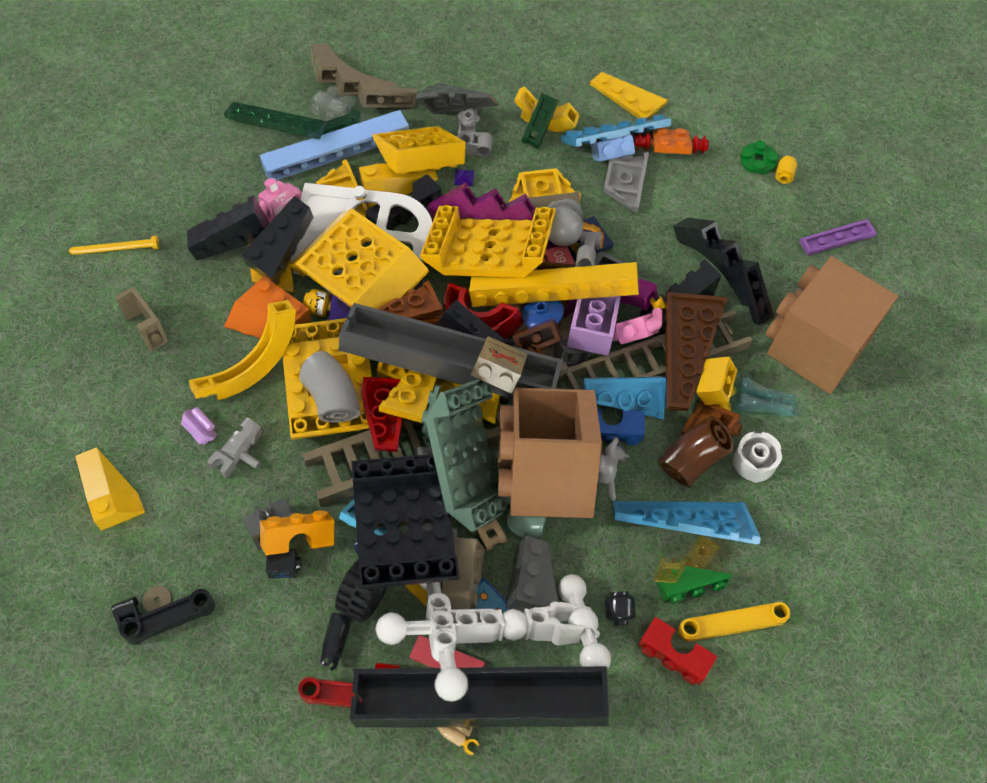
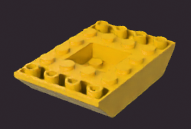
(302, 410)

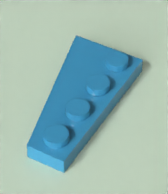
(630, 393)

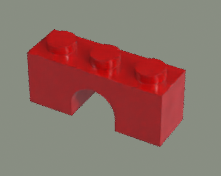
(693, 665)

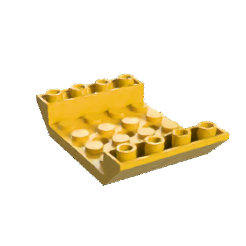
(463, 245)
(377, 275)

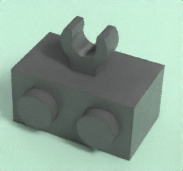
(252, 522)

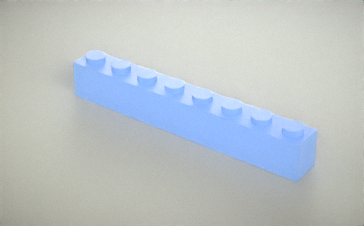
(330, 146)

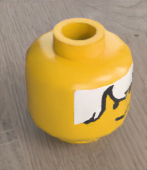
(318, 302)

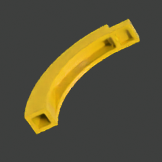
(258, 362)

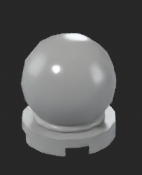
(567, 222)

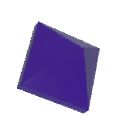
(464, 176)

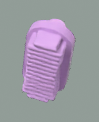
(198, 425)

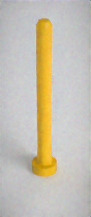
(153, 242)

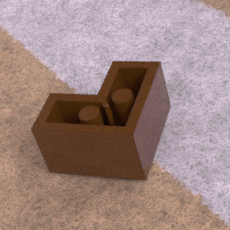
(538, 336)

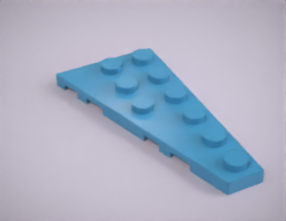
(611, 131)
(711, 519)

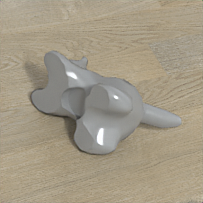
(608, 465)

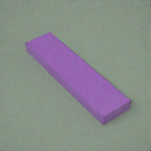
(837, 237)

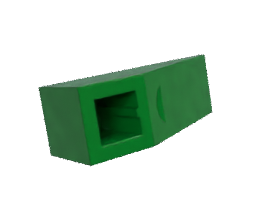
(692, 580)

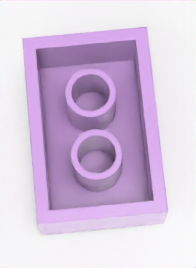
(594, 324)

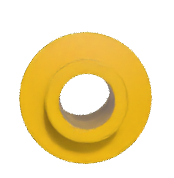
(786, 169)

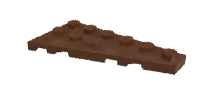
(689, 334)

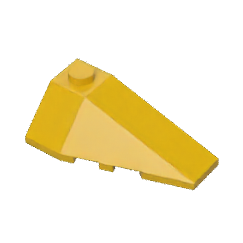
(382, 178)
(107, 491)

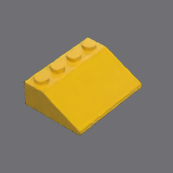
(420, 149)

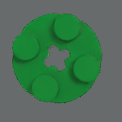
(759, 149)

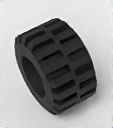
(356, 602)

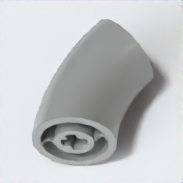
(330, 388)

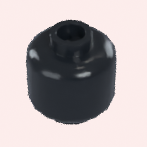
(620, 608)

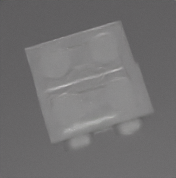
(331, 104)

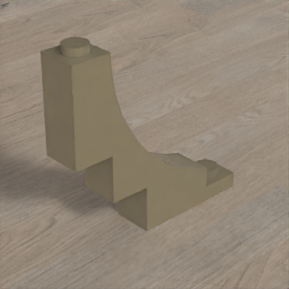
(370, 90)

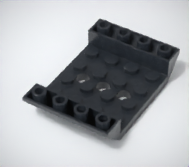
(394, 495)

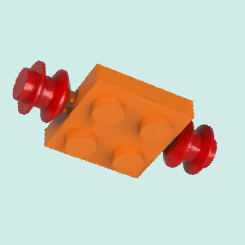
(671, 141)

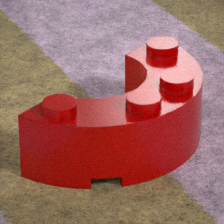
(502, 319)

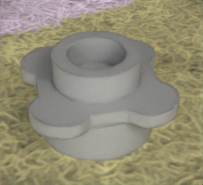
(468, 118)

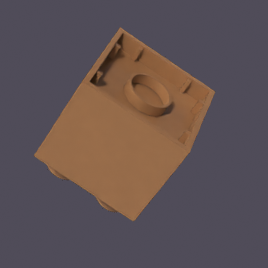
(828, 322)
(550, 452)

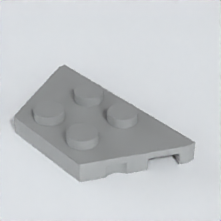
(626, 180)

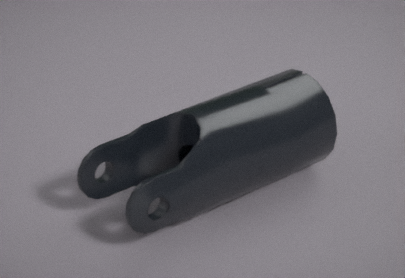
(335, 639)

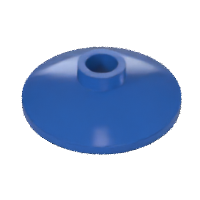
(550, 309)

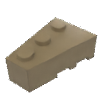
(470, 557)

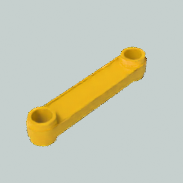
(734, 621)

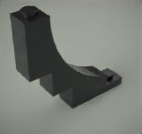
(725, 255)

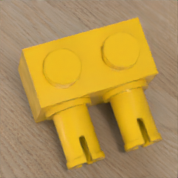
(717, 382)

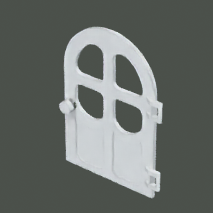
(330, 201)

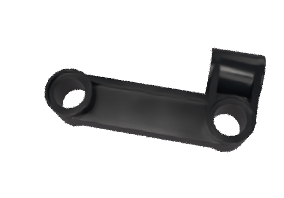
(159, 619)

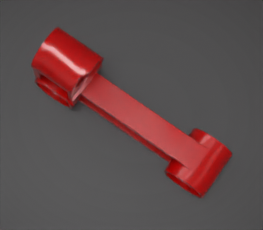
(332, 692)

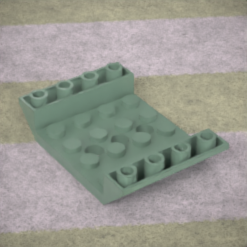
(464, 455)

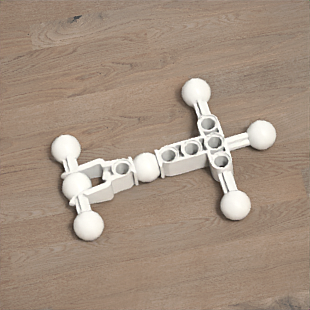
(453, 627)

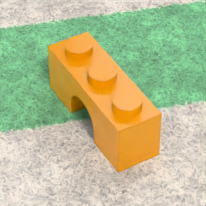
(277, 531)

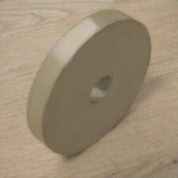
(157, 591)

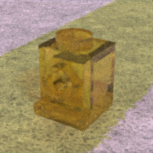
(705, 547)

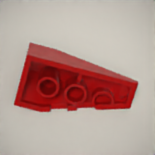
(384, 428)

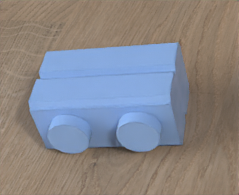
(612, 148)

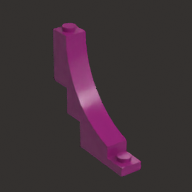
(487, 206)

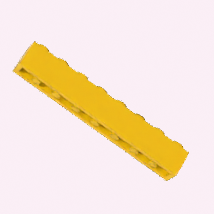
(557, 285)

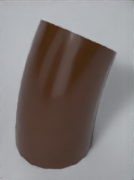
(697, 451)

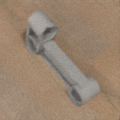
(476, 142)
(588, 244)

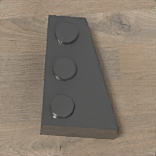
(532, 576)

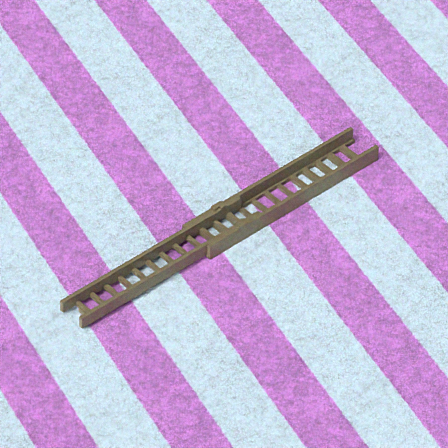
(343, 490)

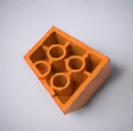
(251, 309)

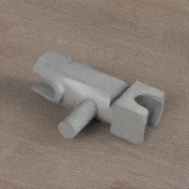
(237, 448)

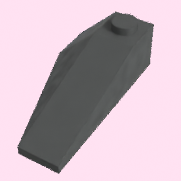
(447, 98)

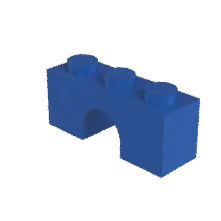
(629, 430)

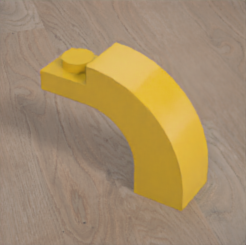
(564, 118)

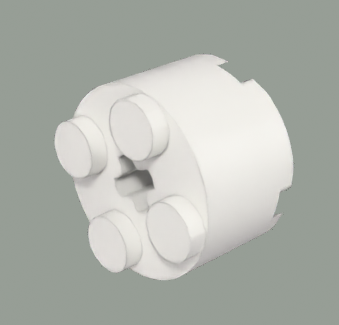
(757, 456)

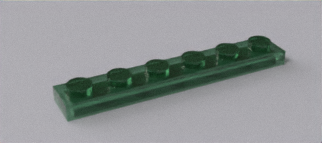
(276, 120)

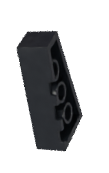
(228, 230)
(279, 240)
(701, 282)

